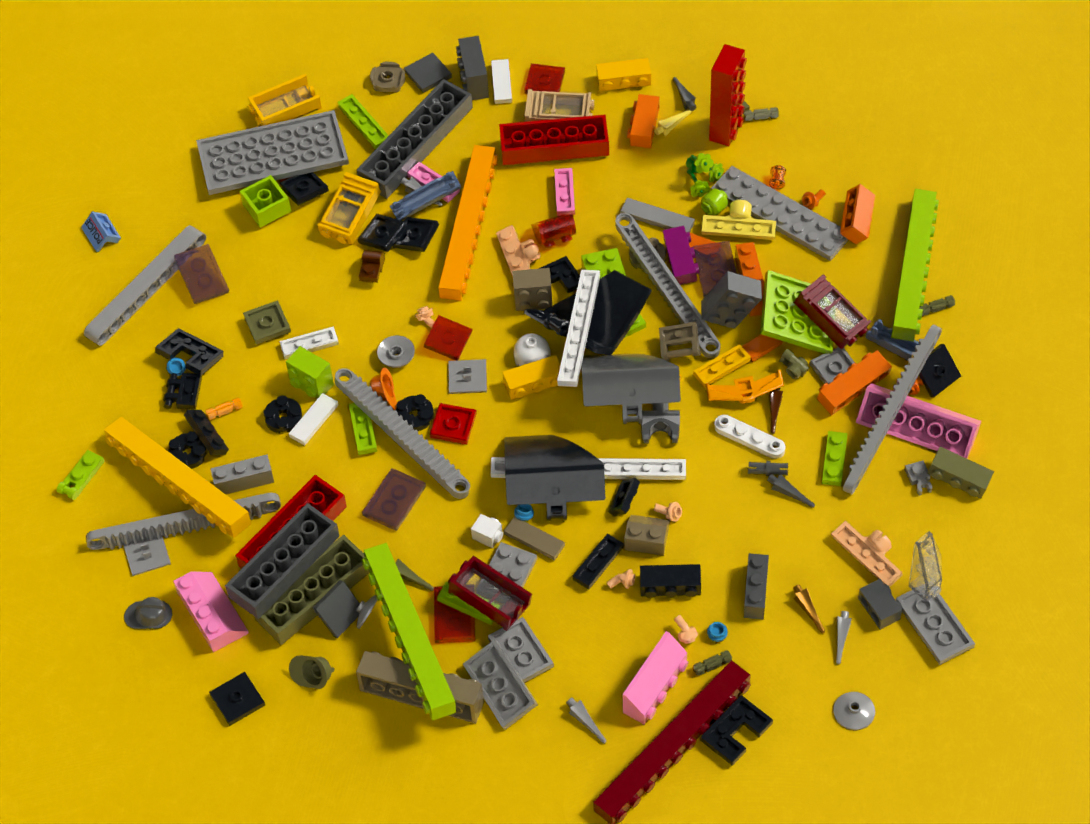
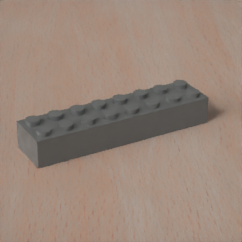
(416, 136)

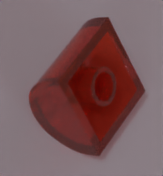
(554, 229)

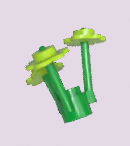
(698, 165)

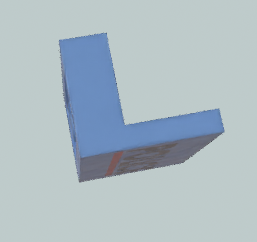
(100, 230)

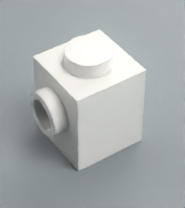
(487, 531)

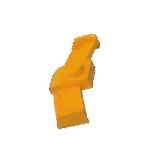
(745, 389)

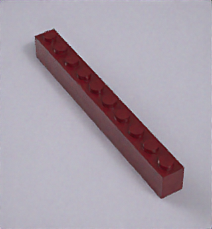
(672, 743)

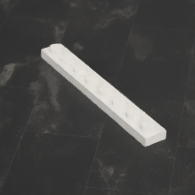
(578, 328)

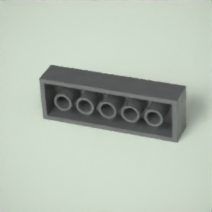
(282, 561)

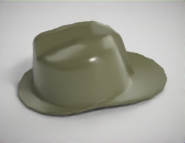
(310, 671)

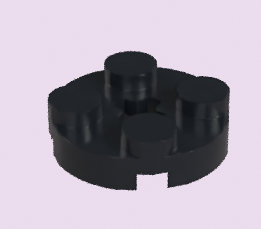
(416, 403)
(282, 405)
(186, 441)

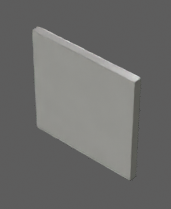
(467, 376)
(147, 555)

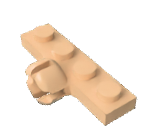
(517, 254)
(869, 551)

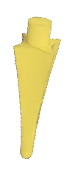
(667, 125)

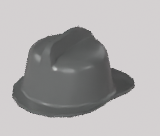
(148, 614)

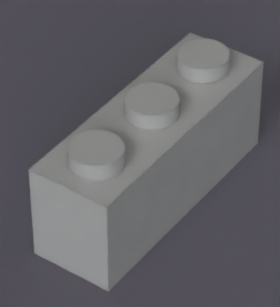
(242, 475)

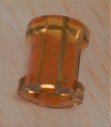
(777, 177)

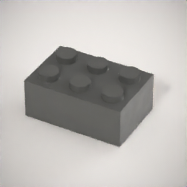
(472, 67)
(731, 300)

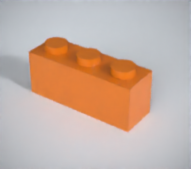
(644, 121)
(857, 214)

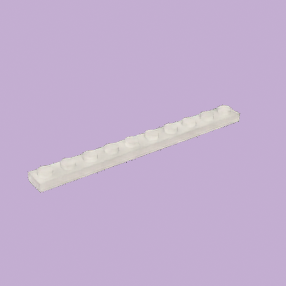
(623, 468)

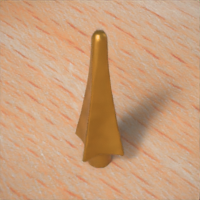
(804, 600)

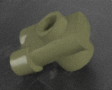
(796, 366)

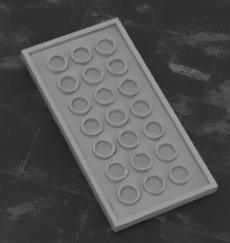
(272, 149)

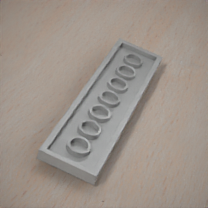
(790, 217)

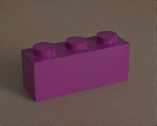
(681, 254)

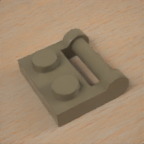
(679, 335)

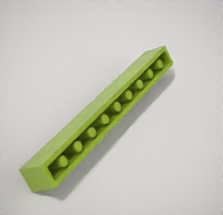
(914, 265)
(409, 632)

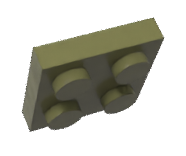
(267, 322)

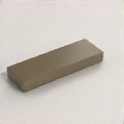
(534, 538)

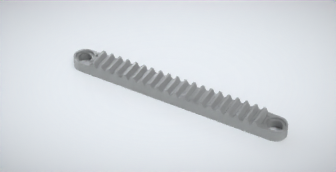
(665, 282)
(891, 408)
(402, 433)
(172, 524)

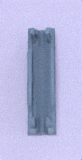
(425, 196)
(882, 336)

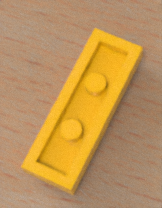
(722, 365)

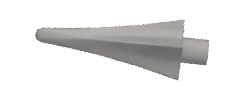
(412, 185)
(843, 626)
(580, 713)

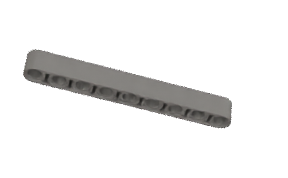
(142, 287)

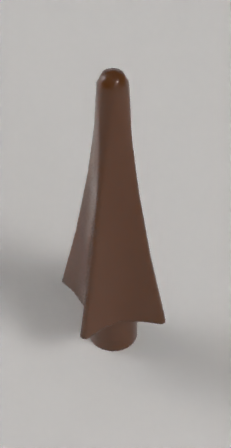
(775, 402)

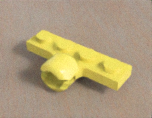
(739, 223)

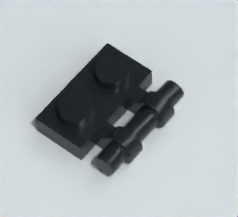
(188, 392)

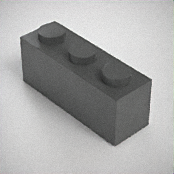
(756, 586)

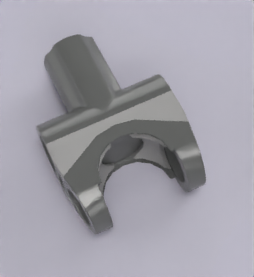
(660, 419)

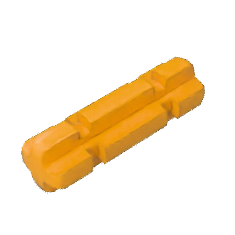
(224, 408)

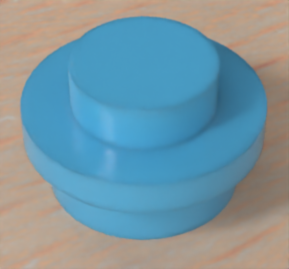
(176, 366)
(524, 512)
(717, 631)

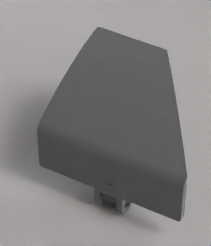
(629, 382)

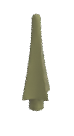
(409, 575)

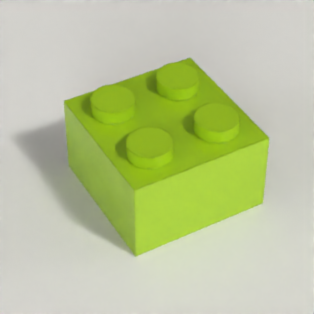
(265, 201)
(604, 261)
(309, 372)

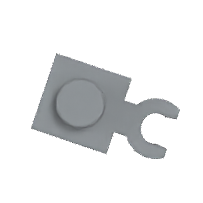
(918, 475)

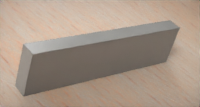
(656, 216)

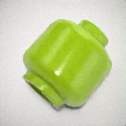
(714, 202)

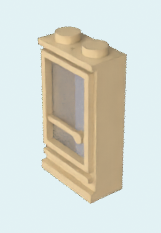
(557, 105)

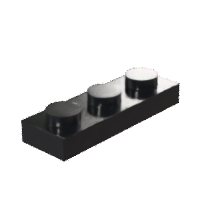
(206, 432)
(598, 561)

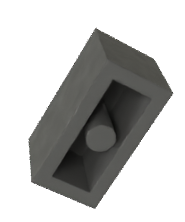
(880, 603)

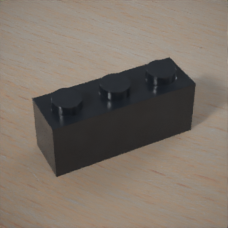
(670, 580)

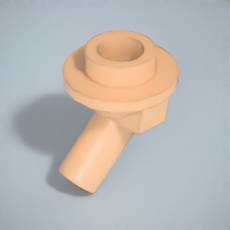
(424, 314)
(672, 512)
(626, 578)
(688, 633)

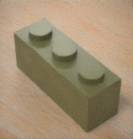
(960, 472)

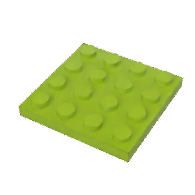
(785, 320)

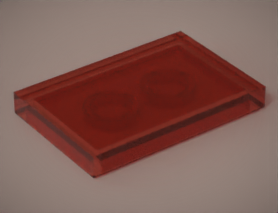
(451, 624)

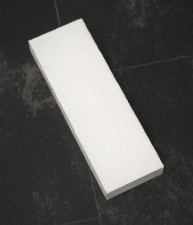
(501, 81)
(312, 341)
(313, 419)

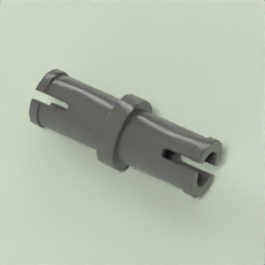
(768, 468)

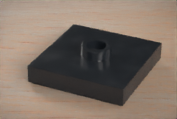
(303, 187)
(382, 232)
(417, 234)
(939, 371)
(237, 698)

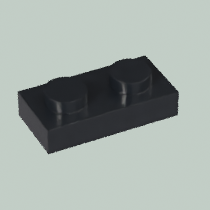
(624, 497)

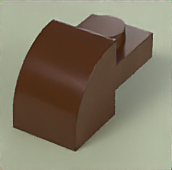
(371, 265)

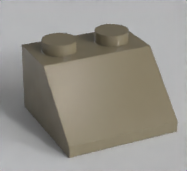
(646, 535)

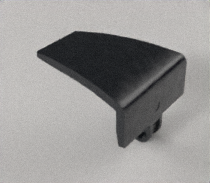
(614, 312)
(551, 473)

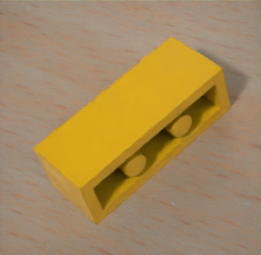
(623, 74)
(532, 377)

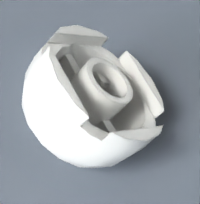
(530, 349)

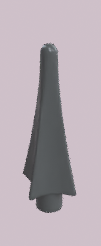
(686, 97)
(783, 486)

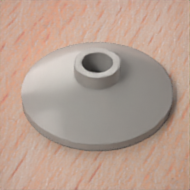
(395, 345)
(364, 610)
(851, 718)

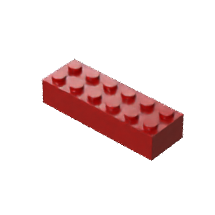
(727, 95)
(554, 139)
(316, 493)

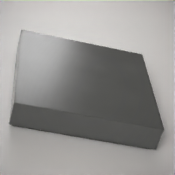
(427, 72)
(337, 609)

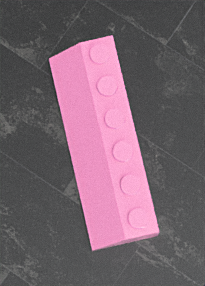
(922, 422)

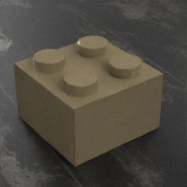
(532, 289)

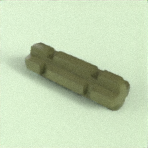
(759, 114)
(938, 305)
(712, 662)

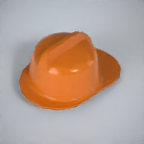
(384, 387)

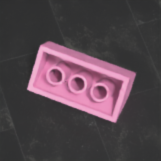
(210, 609)
(654, 679)

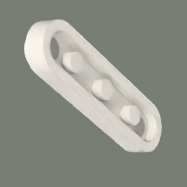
(750, 436)

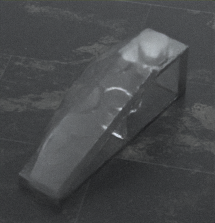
(926, 568)

